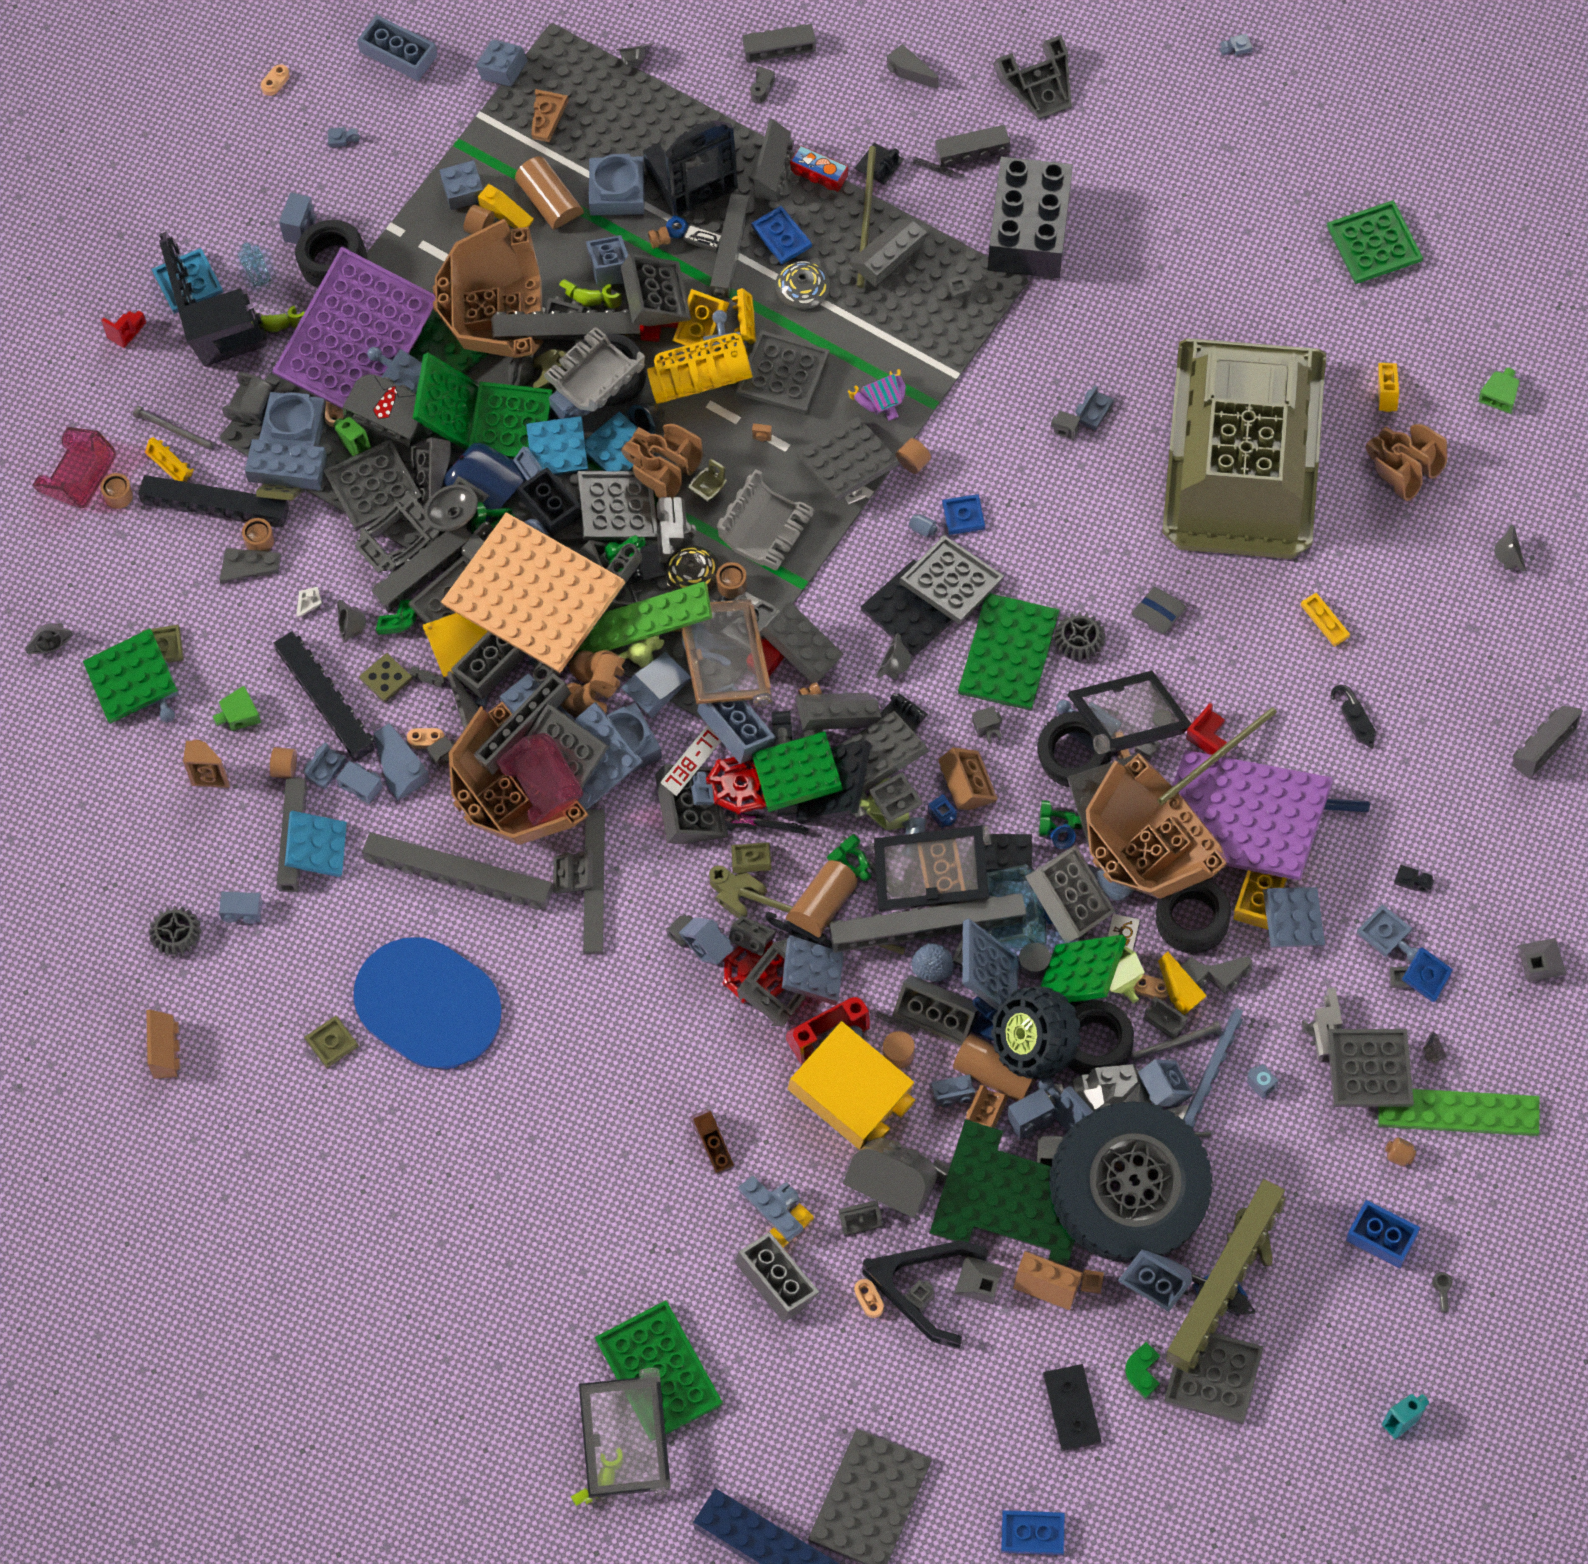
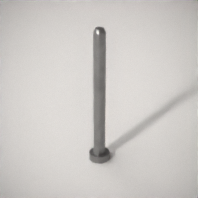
(139, 412)
(1215, 1028)

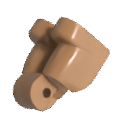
(1419, 454)
(657, 473)
(598, 674)

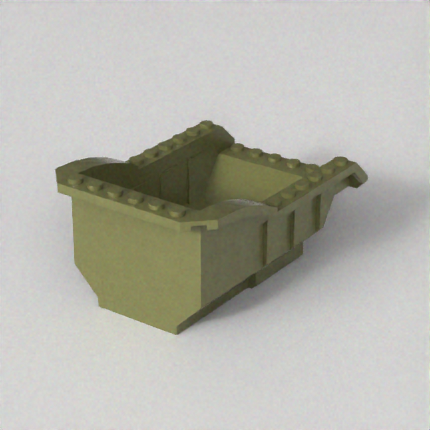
(1239, 454)

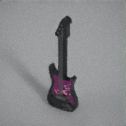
(751, 821)

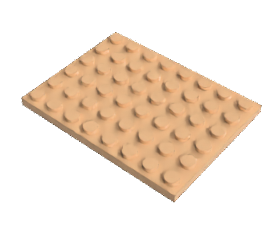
(533, 592)

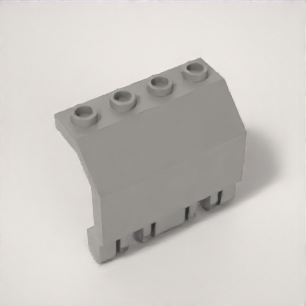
(593, 372)
(762, 522)

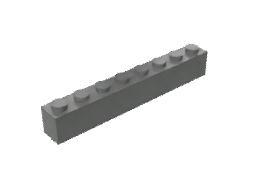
(561, 325)

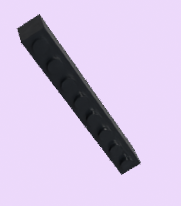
(212, 501)
(324, 696)

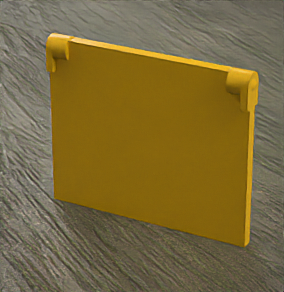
(452, 639)

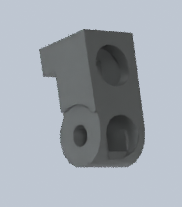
(764, 81)

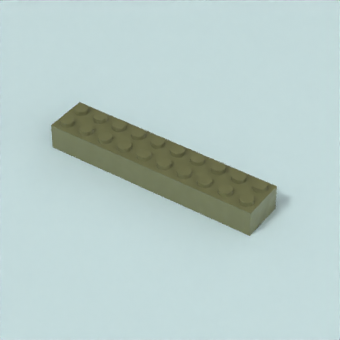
(1225, 1276)

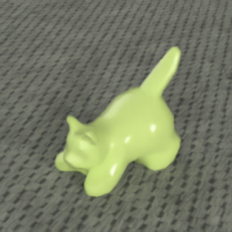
(641, 651)

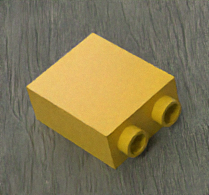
(852, 1086)

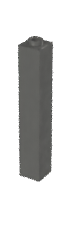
(729, 245)
(294, 800)

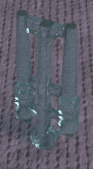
(246, 247)

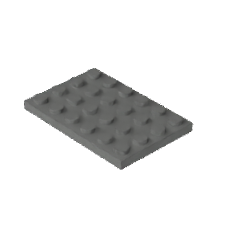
(869, 1499)

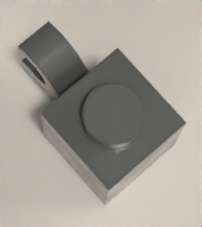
(987, 723)

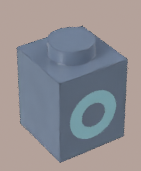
(1262, 1080)

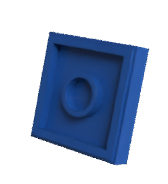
(963, 514)
(1427, 974)

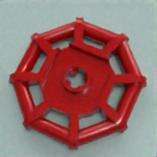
(732, 789)
(746, 965)

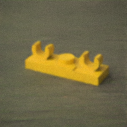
(745, 315)
(167, 460)

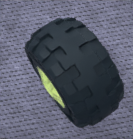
(1036, 1032)

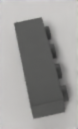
(779, 43)
(972, 146)

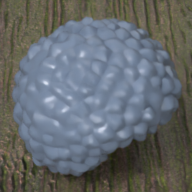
(932, 963)

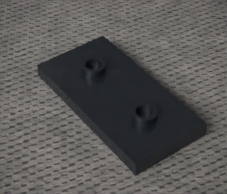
(1072, 1407)

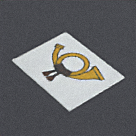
(1124, 926)

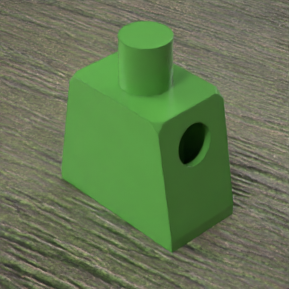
(1500, 390)
(348, 431)
(237, 710)

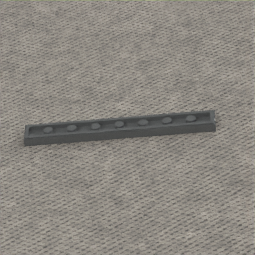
(595, 896)

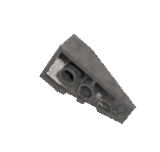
(430, 463)
(465, 704)

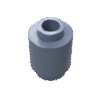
(923, 525)

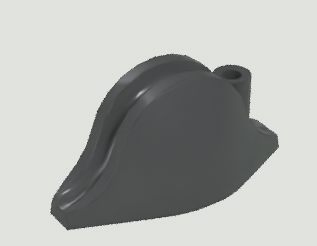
(521, 370)
(1508, 550)
(350, 621)
(48, 638)
(896, 659)

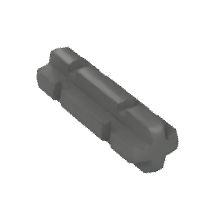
(427, 677)

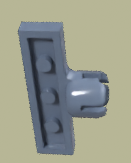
(774, 1205)

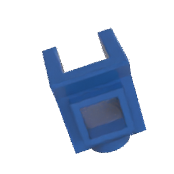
(942, 811)

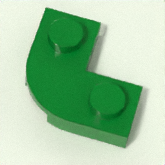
(398, 622)
(1137, 1368)

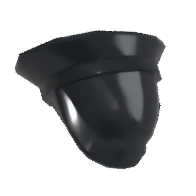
(646, 416)

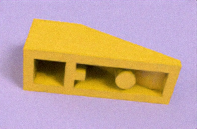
(504, 207)
(1388, 387)
(1180, 986)

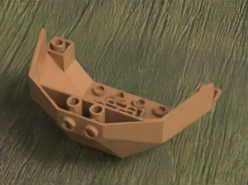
(486, 276)
(497, 800)
(1144, 842)

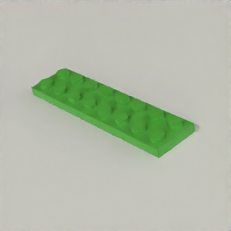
(649, 618)
(1465, 1113)

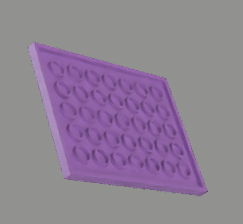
(349, 314)
(1257, 811)

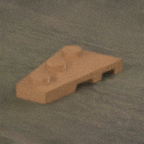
(547, 114)

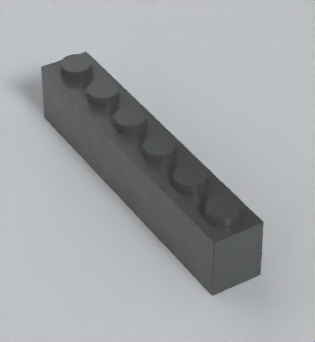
(420, 568)
(520, 723)

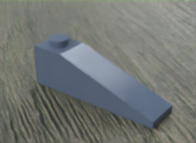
(400, 765)

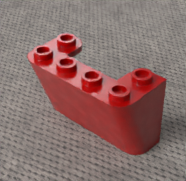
(850, 1012)

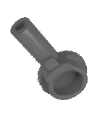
(1442, 1282)

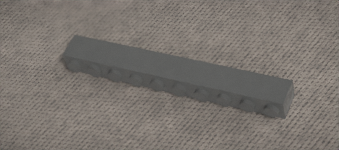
(457, 871)
(926, 922)

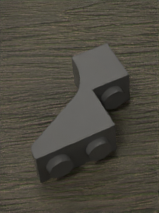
(1223, 975)

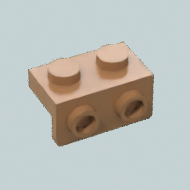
(986, 1107)

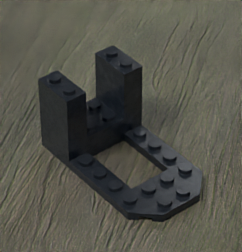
(711, 179)
(215, 326)

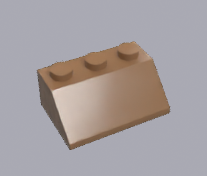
(204, 765)
(967, 778)
(162, 1044)
(1047, 1280)

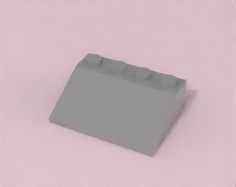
(1070, 894)

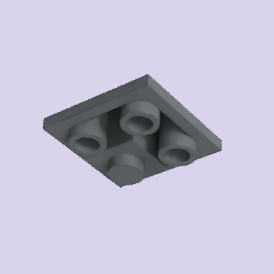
(1541, 960)
(979, 1280)

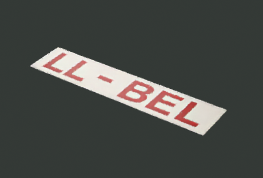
(691, 761)

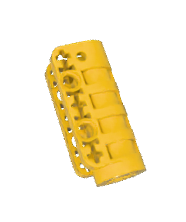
(700, 372)

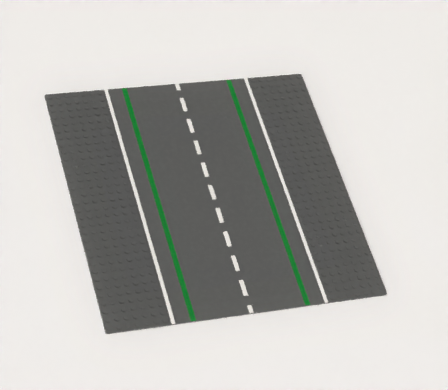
(870, 330)

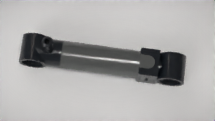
(783, 733)

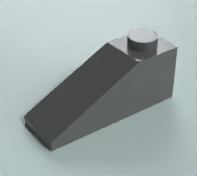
(910, 67)

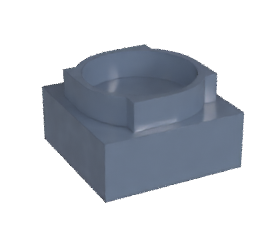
(616, 185)
(293, 419)
(637, 733)

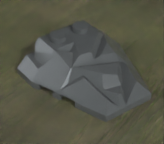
(1110, 1086)

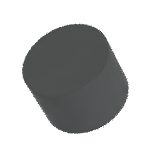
(1034, 960)

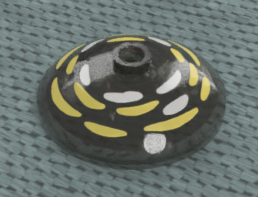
(681, 575)

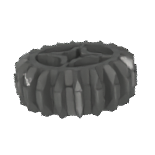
(1078, 643)
(189, 933)

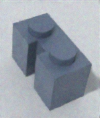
(359, 782)
(240, 906)

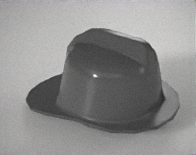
(634, 56)

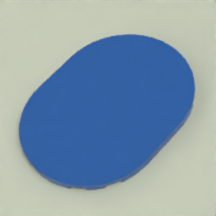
(427, 1003)

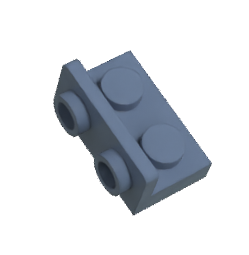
(1094, 408)
(323, 766)
(953, 1091)

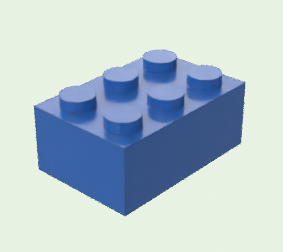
(1383, 1234)

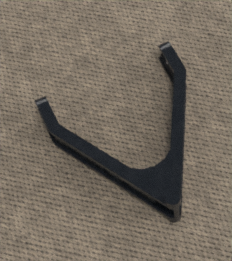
(882, 1270)

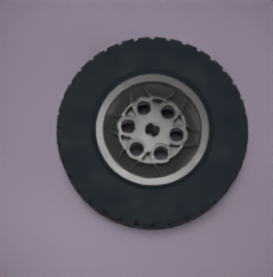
(1085, 1169)

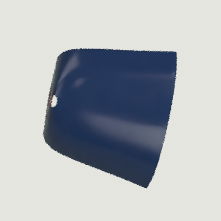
(489, 472)

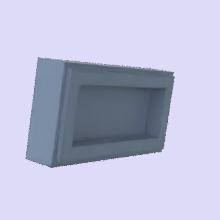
(527, 463)

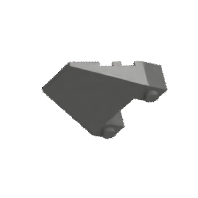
(1043, 86)

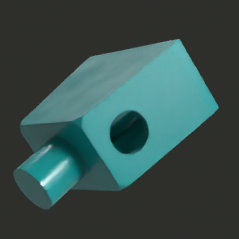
(1404, 1414)

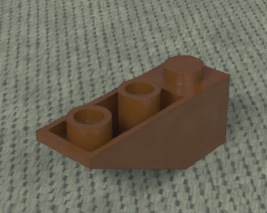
(711, 1140)

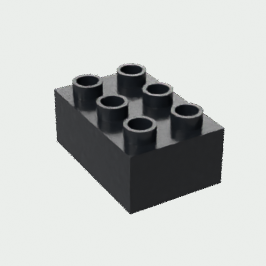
(1030, 217)

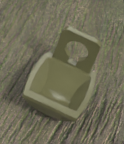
(708, 481)

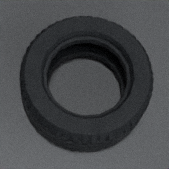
(323, 236)
(634, 386)
(1050, 735)
(1194, 940)
(1116, 1020)

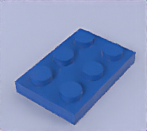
(781, 235)
(1032, 1532)

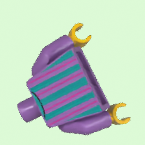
(882, 395)

